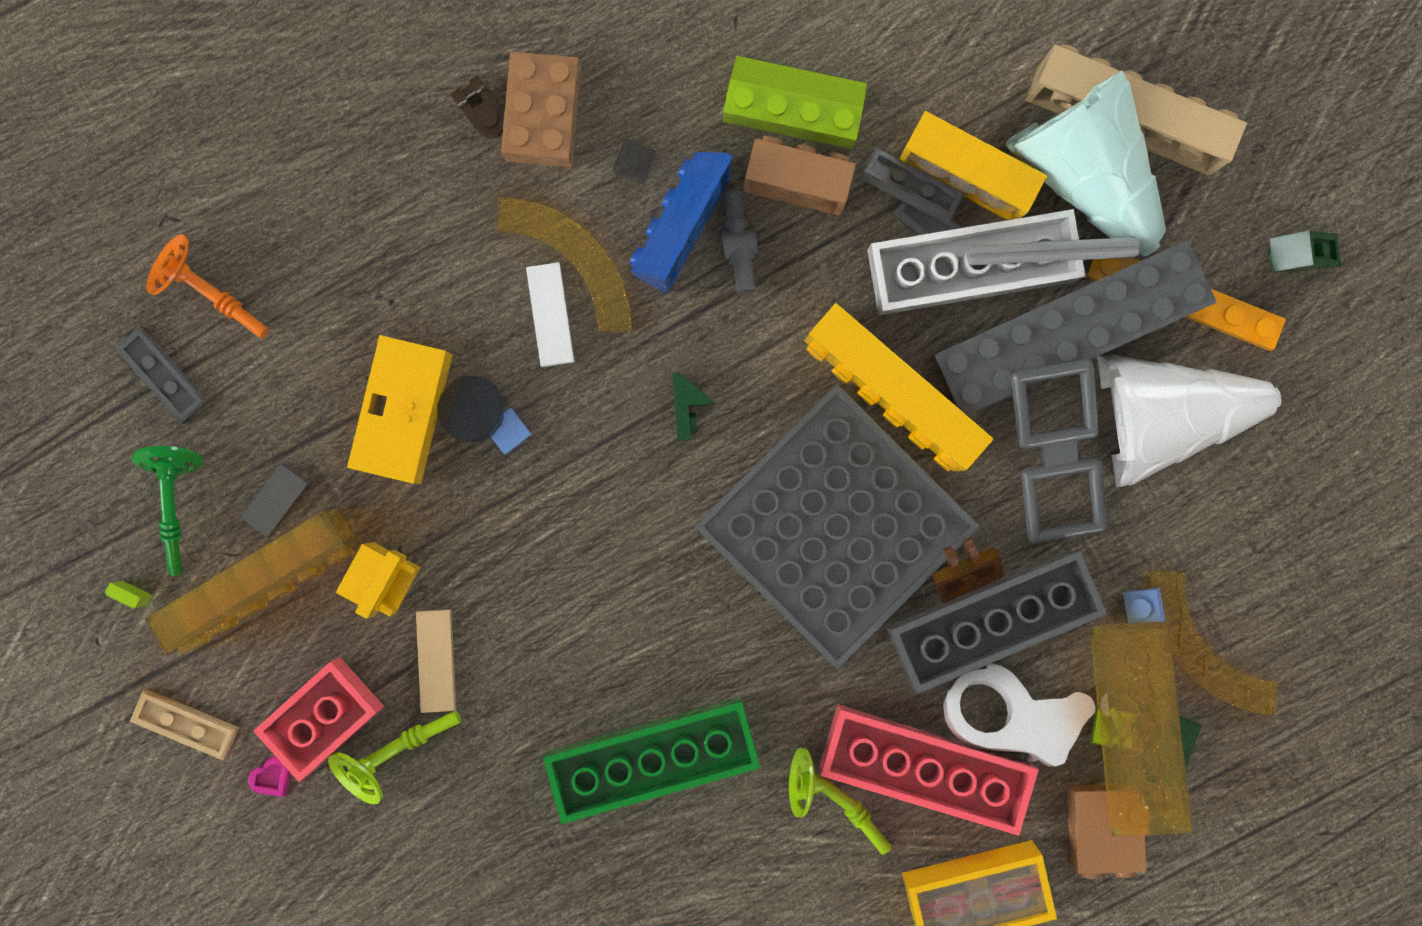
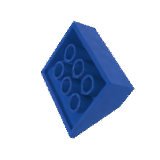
(682, 220)

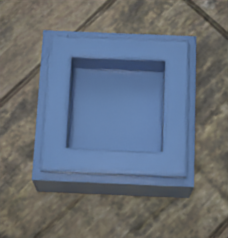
(511, 432)

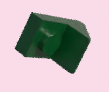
(687, 396)

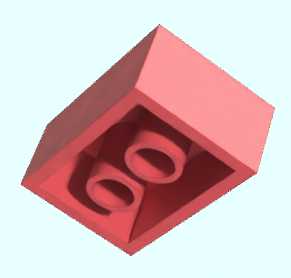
(319, 719)

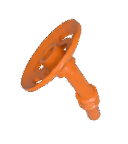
(176, 269)

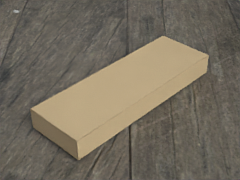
(436, 660)
(184, 724)

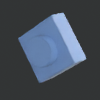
(1144, 605)

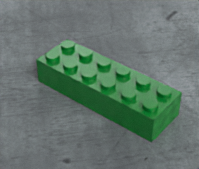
(651, 760)

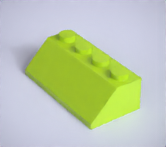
(794, 102)

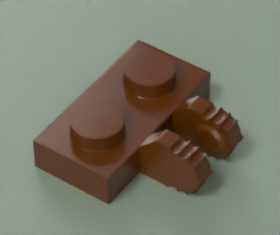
(967, 574)

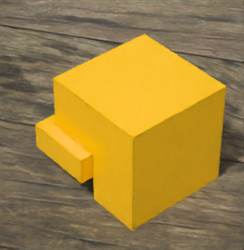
(378, 580)

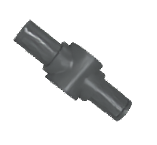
(739, 242)

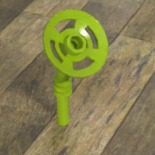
(363, 769)
(806, 783)

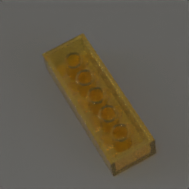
(253, 581)
(1140, 729)

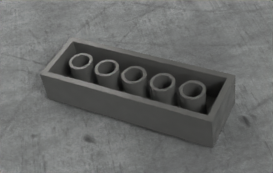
(996, 620)

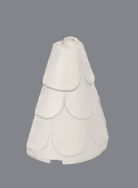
(1176, 411)

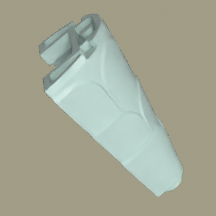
(1099, 163)

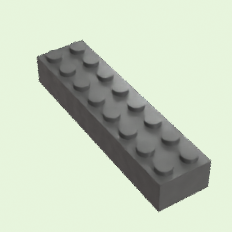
(1076, 326)

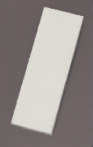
(550, 314)

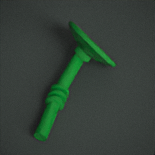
(167, 471)

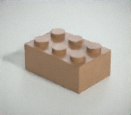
(541, 109)
(799, 175)

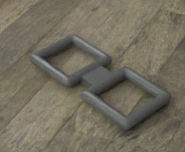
(1059, 451)

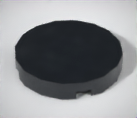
(471, 409)

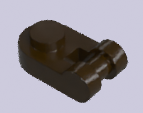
(485, 118)

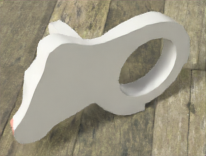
(1038, 728)

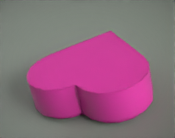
(270, 778)

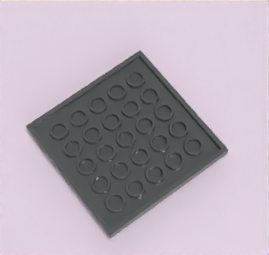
(836, 526)

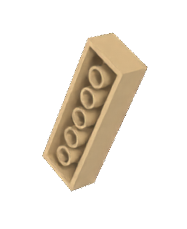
(1171, 123)

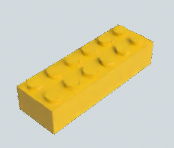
(897, 389)

